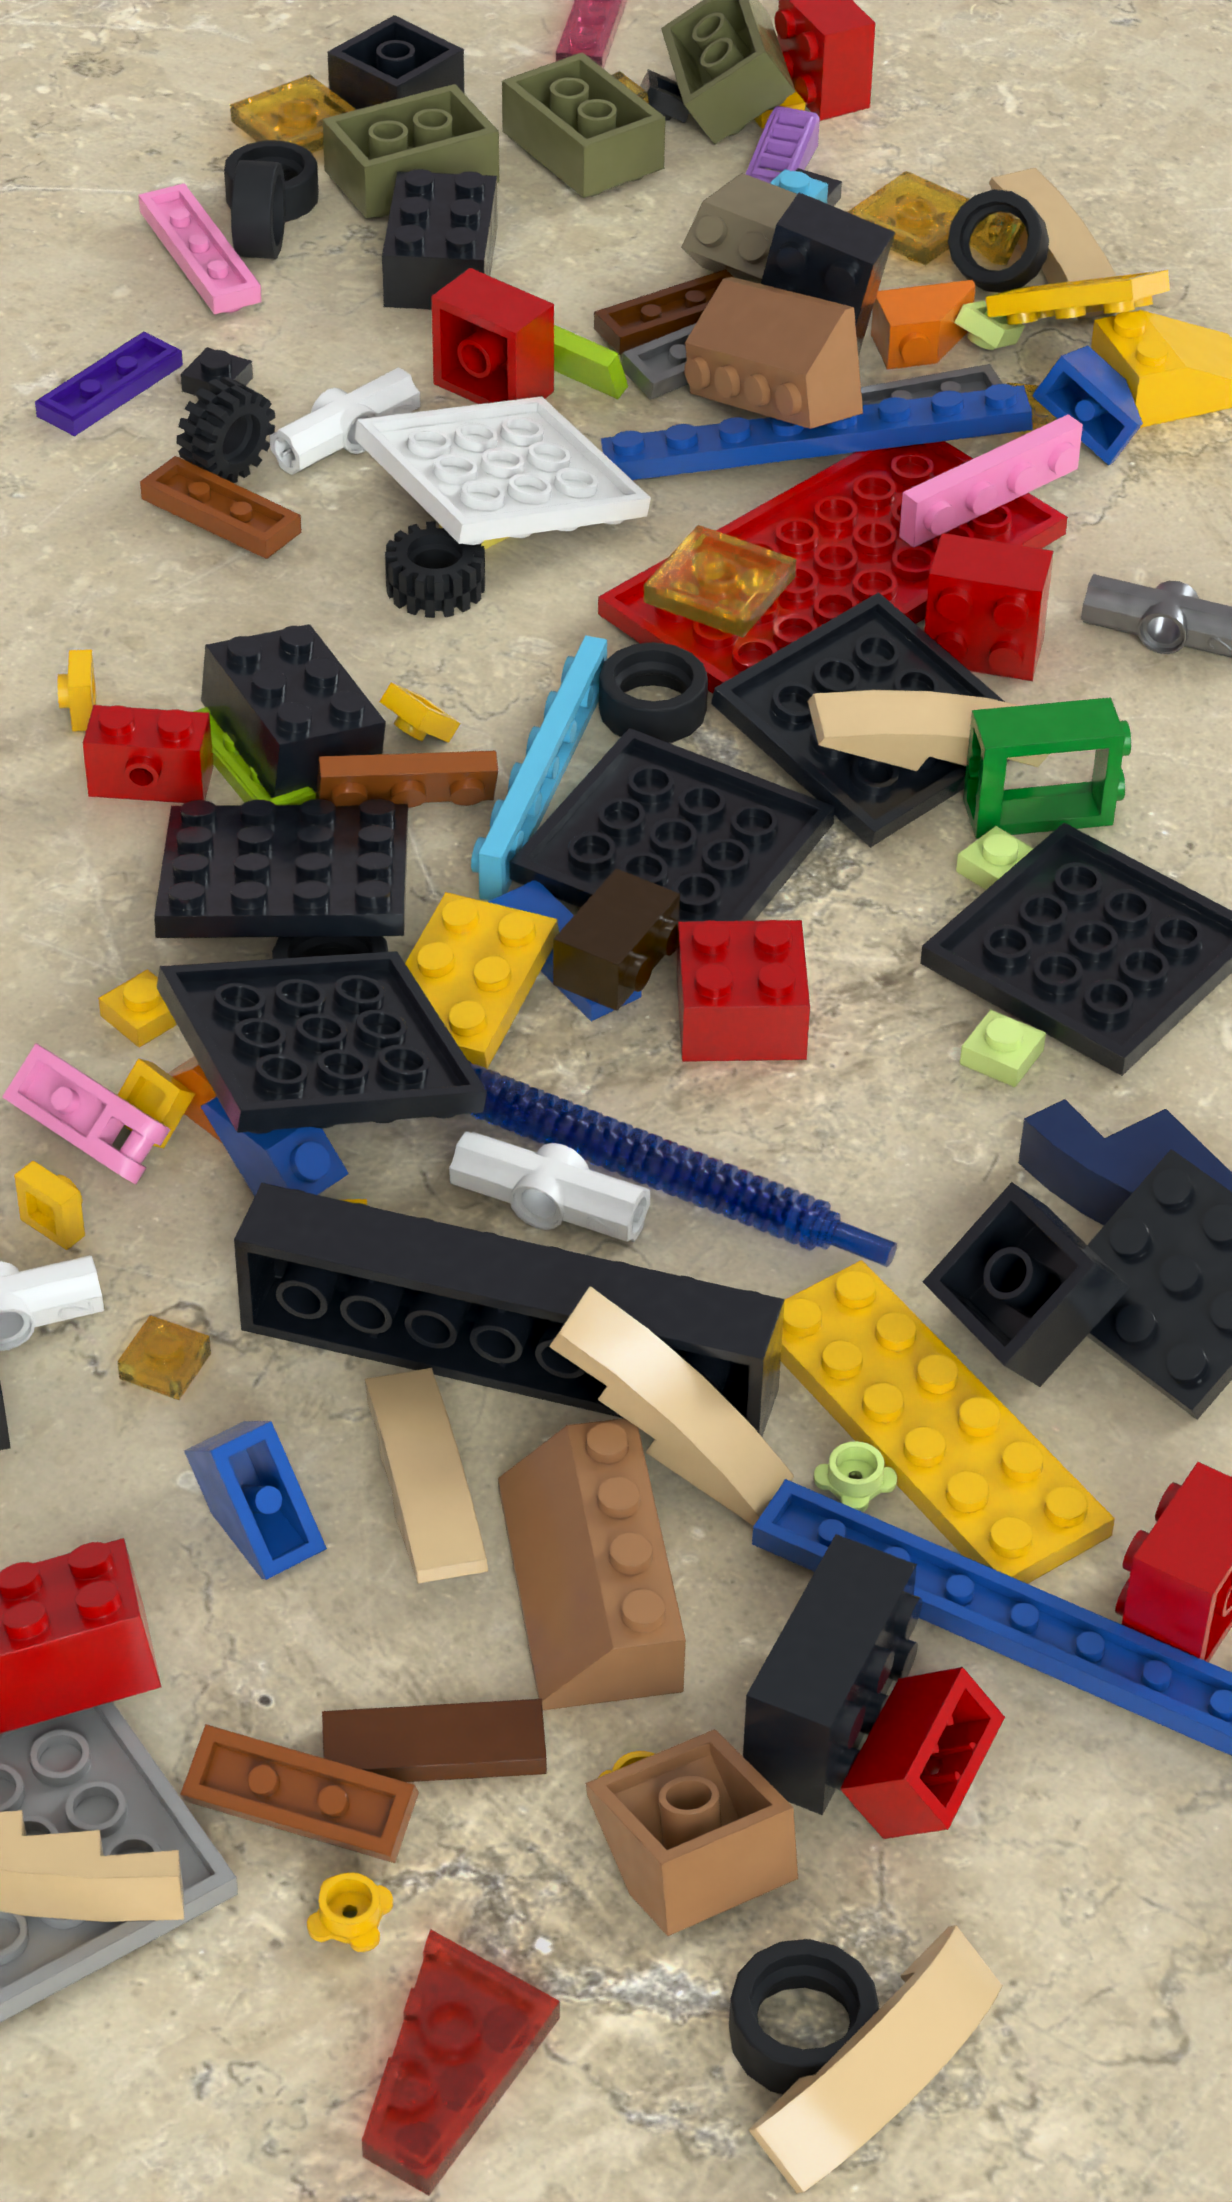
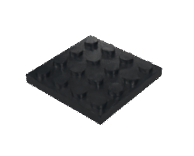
(856, 651)
(679, 824)
(283, 870)
(1088, 948)
(319, 1041)

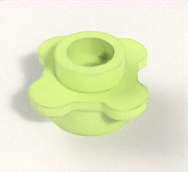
(855, 1474)

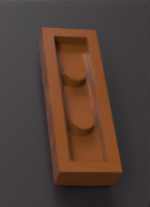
(221, 507)
(409, 778)
(300, 1793)

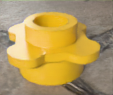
(350, 1893)

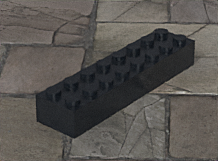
(481, 1302)

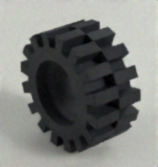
(226, 429)
(433, 571)

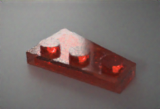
(454, 2059)

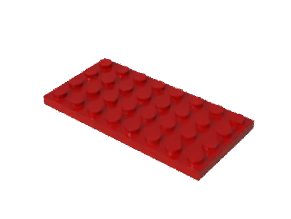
(845, 550)

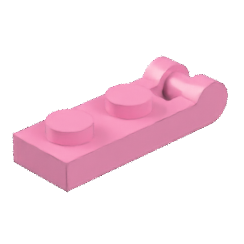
(84, 1112)

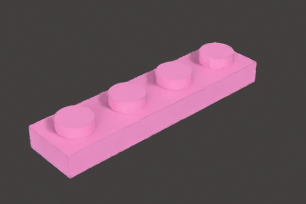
(200, 249)
(990, 480)

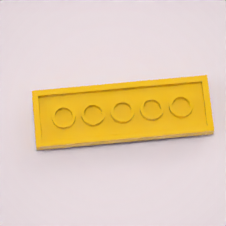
(937, 1427)

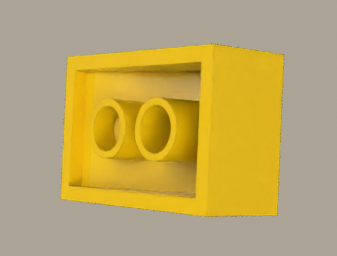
(1168, 364)

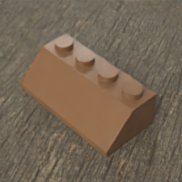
(776, 354)
(593, 1568)

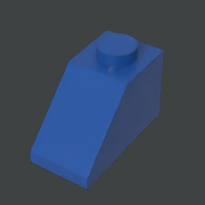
(1094, 396)
(281, 1157)
(256, 1496)

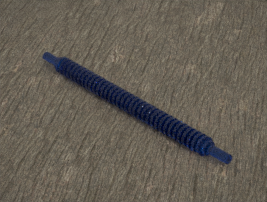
(674, 1168)

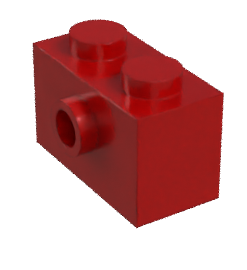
(167, 743)
(922, 1753)

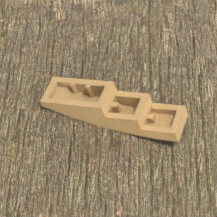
(1072, 248)
(901, 725)
(676, 1405)
(425, 1476)
(74, 1880)

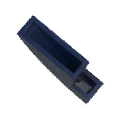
(1103, 1172)

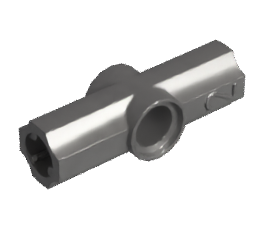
(1161, 616)

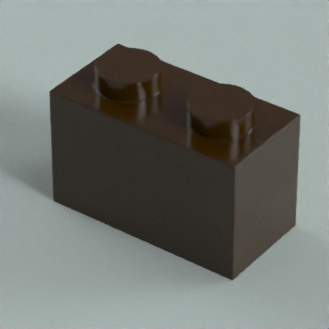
(616, 939)

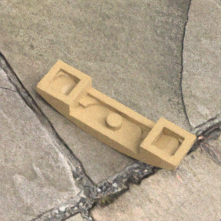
(882, 2065)

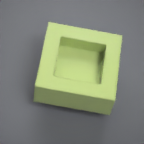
(985, 330)
(991, 857)
(1002, 1048)

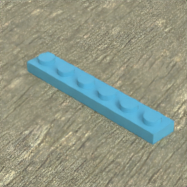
(538, 777)

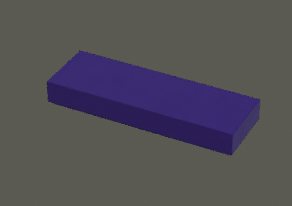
(108, 383)

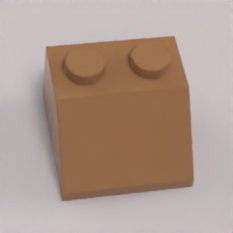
(695, 1831)

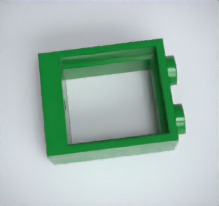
(1040, 731)

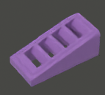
(785, 143)

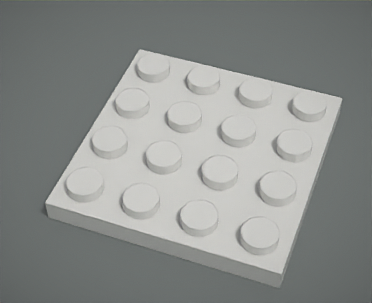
(501, 469)

